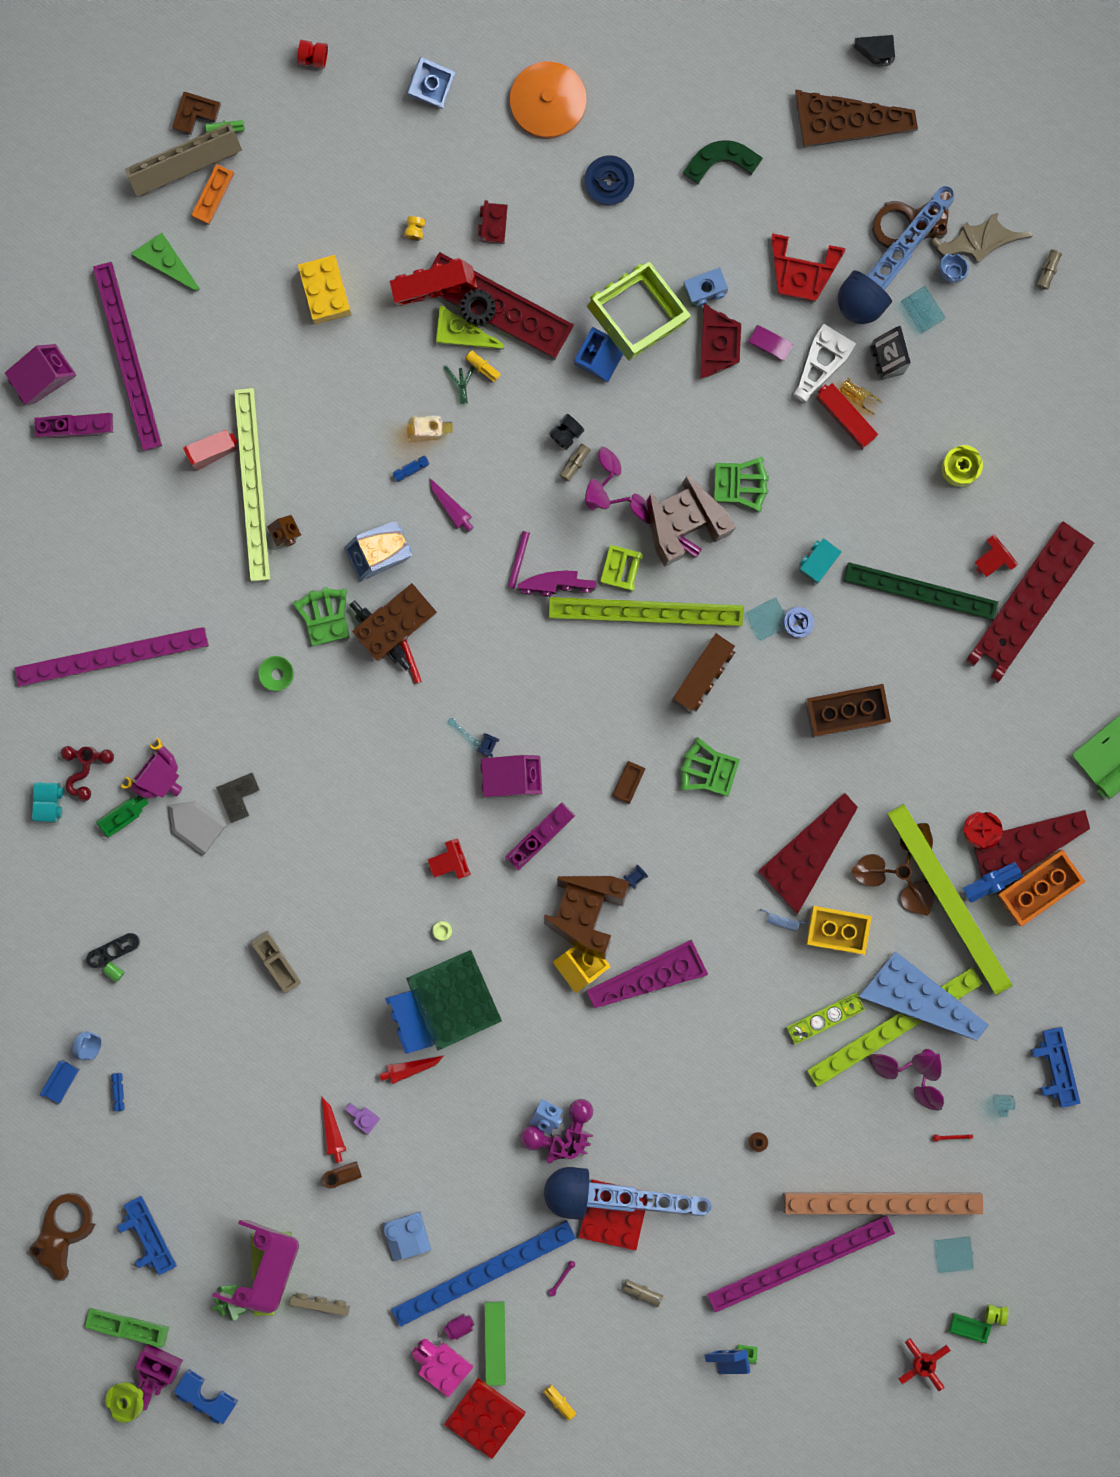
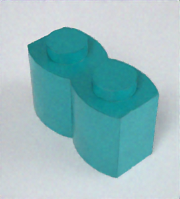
(46, 802)

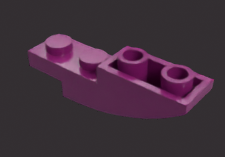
(73, 426)
(549, 581)
(540, 836)

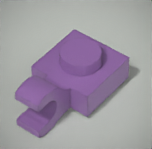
(364, 1119)

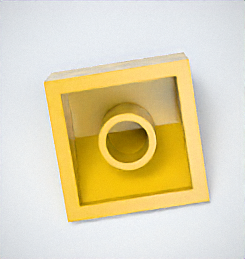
(580, 968)

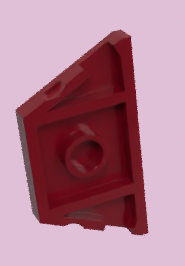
(719, 342)

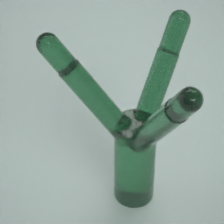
(462, 384)

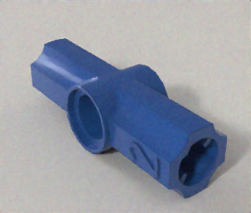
(992, 882)

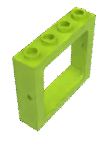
(661, 292)

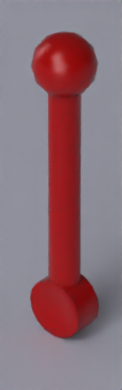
(936, 1137)

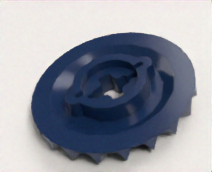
(600, 170)

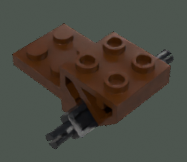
(392, 625)

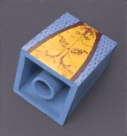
(378, 550)

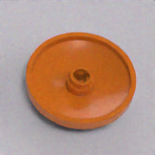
(548, 100)

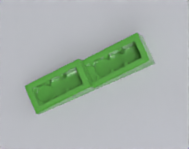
(127, 1327)
(495, 1343)

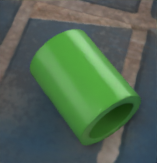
(113, 972)

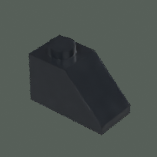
(876, 49)

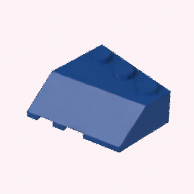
(412, 1027)

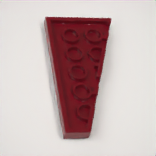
(1032, 842)
(802, 860)

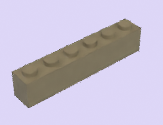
(183, 159)

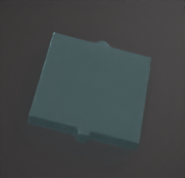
(767, 618)
(954, 1254)

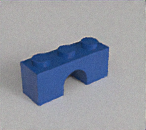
(190, 1390)

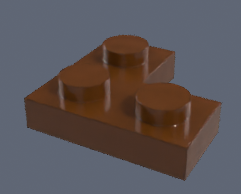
(190, 108)

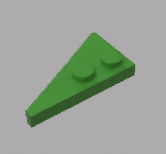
(161, 255)

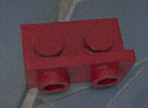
(494, 222)

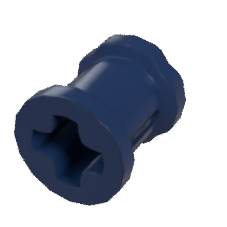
(487, 745)
(635, 876)

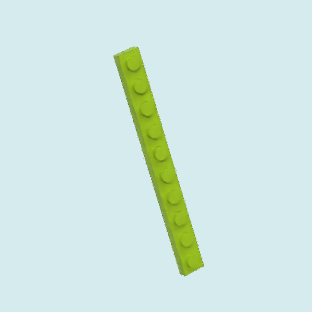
(646, 611)
(884, 1033)

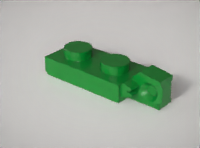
(121, 815)

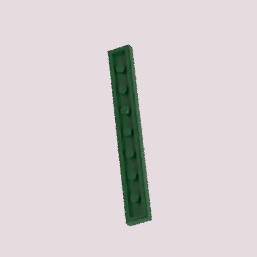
(921, 591)

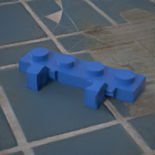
(1063, 1083)
(142, 1221)

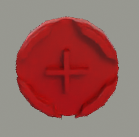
(983, 830)

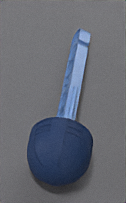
(864, 297)
(570, 1193)

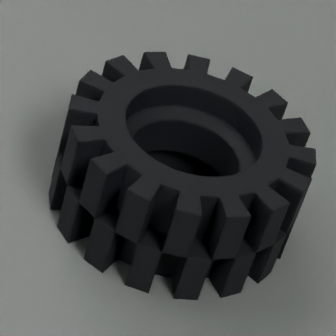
(474, 296)

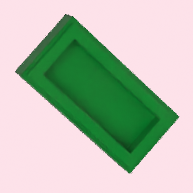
(969, 1328)

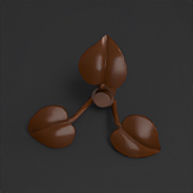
(915, 898)

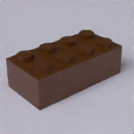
(702, 674)
(847, 710)

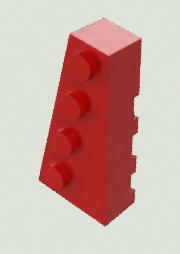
(432, 282)

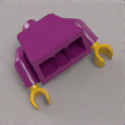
(156, 775)

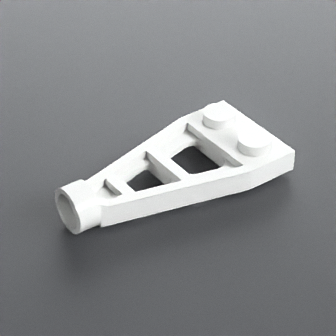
(834, 343)

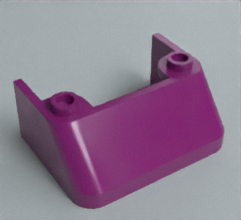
(272, 1273)

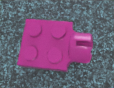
(441, 1365)

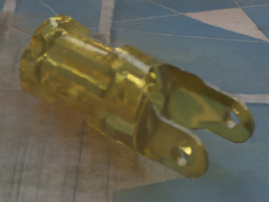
(857, 394)

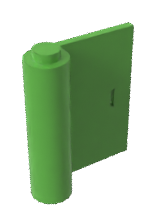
(1102, 759)

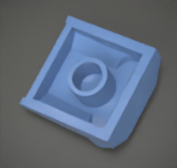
(430, 82)
(406, 1236)

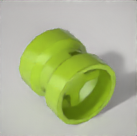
(996, 1315)

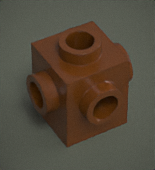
(284, 531)

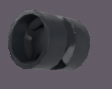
(566, 431)

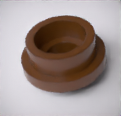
(758, 1135)

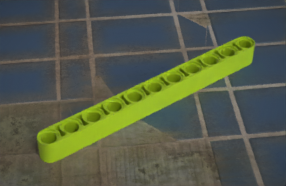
(949, 899)

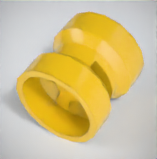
(414, 228)

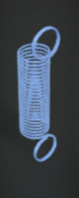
(778, 924)

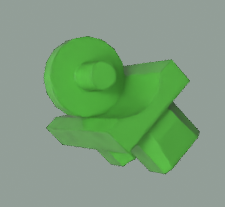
(232, 1310)

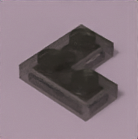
(233, 794)

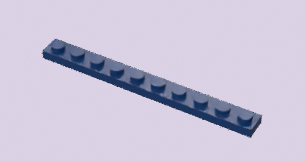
(483, 1273)

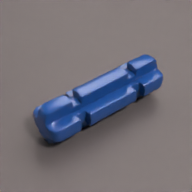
(411, 468)
(117, 1091)

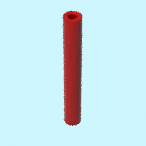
(413, 670)

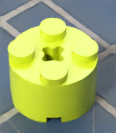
(972, 462)

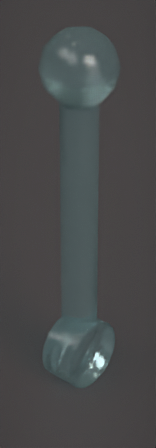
(452, 722)

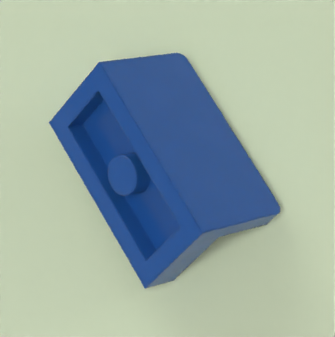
(60, 1081)
(730, 1361)

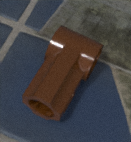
(344, 1174)

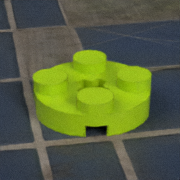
(134, 1400)

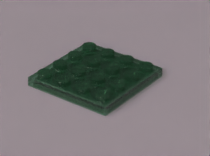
(454, 1000)

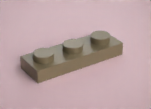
(320, 1304)

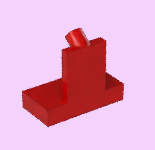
(995, 558)
(450, 861)

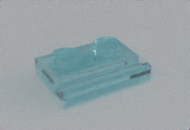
(923, 309)

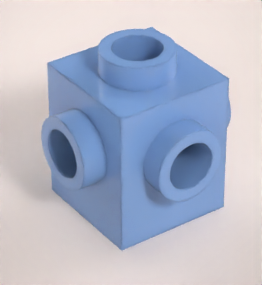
(546, 1117)

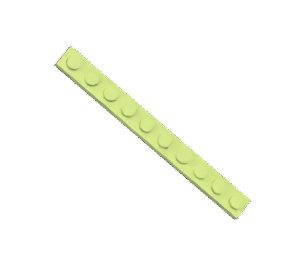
(252, 485)

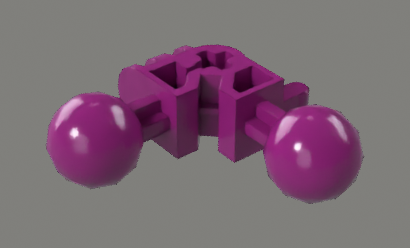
(580, 1112)

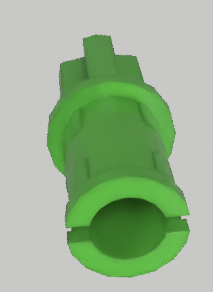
(238, 126)

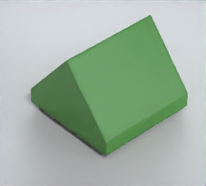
(751, 1352)

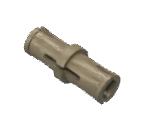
(1049, 269)
(575, 462)
(642, 1293)

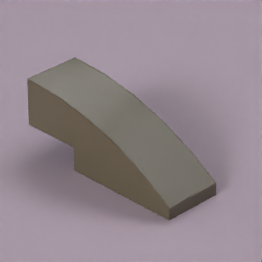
(276, 961)

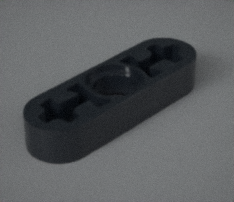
(128, 948)

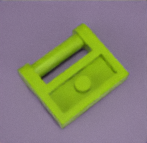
(615, 565)

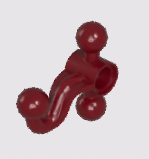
(69, 753)

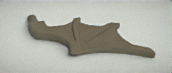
(979, 239)

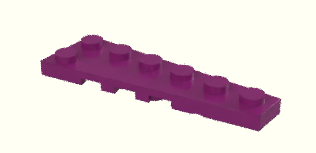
(662, 971)

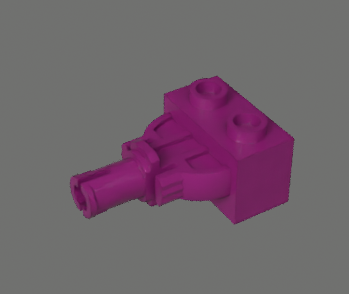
(157, 1371)

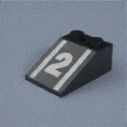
(890, 354)

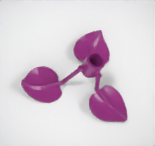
(597, 497)
(926, 1063)

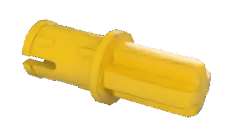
(482, 366)
(559, 1402)

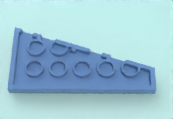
(913, 993)

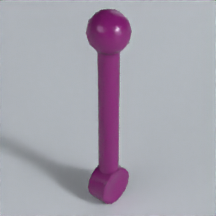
(552, 1292)

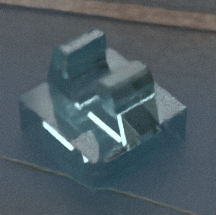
(1004, 1104)

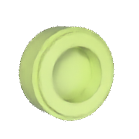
(442, 930)

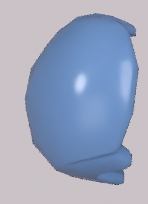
(953, 268)
(86, 1045)

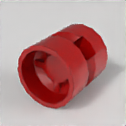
(312, 54)

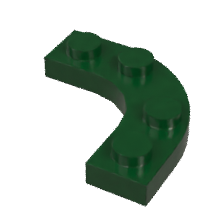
(721, 151)

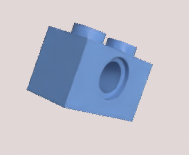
(712, 278)

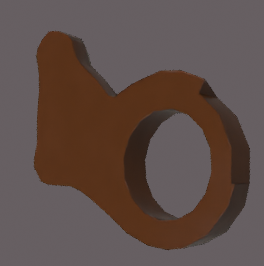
(938, 231)
(53, 1243)

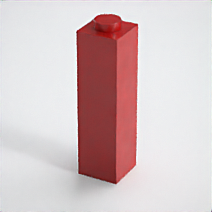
(846, 415)

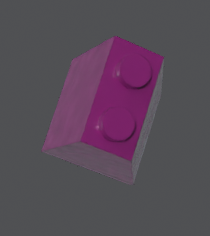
(39, 373)
(511, 776)

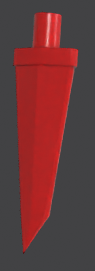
(404, 1070)
(333, 1136)

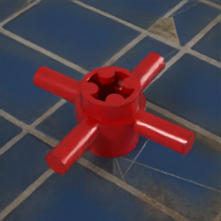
(927, 1372)

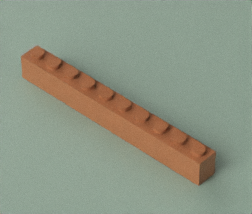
(883, 1203)

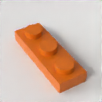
(212, 194)

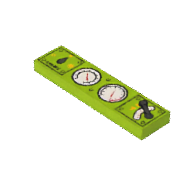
(825, 1018)

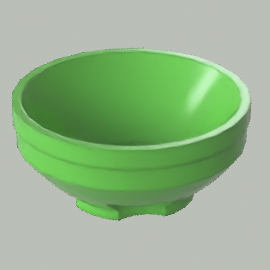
(267, 668)

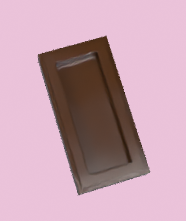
(629, 782)

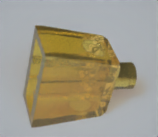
(419, 429)

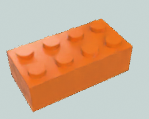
(1040, 888)

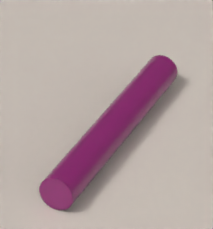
(518, 559)

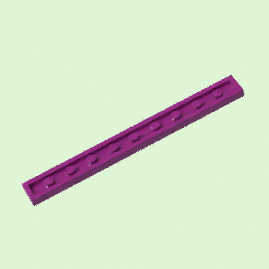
(127, 356)
(111, 656)
(801, 1263)

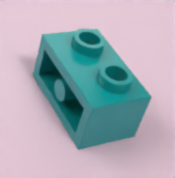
(820, 560)

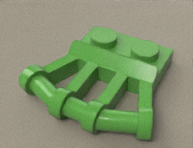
(727, 483)
(326, 628)
(721, 772)

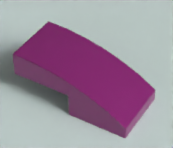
(770, 342)

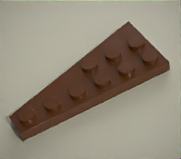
(844, 119)

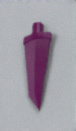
(453, 509)

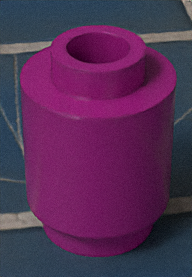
(459, 1326)

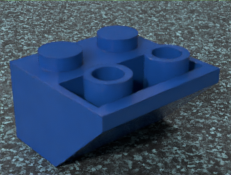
(598, 355)

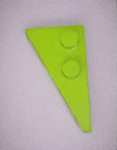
(456, 331)

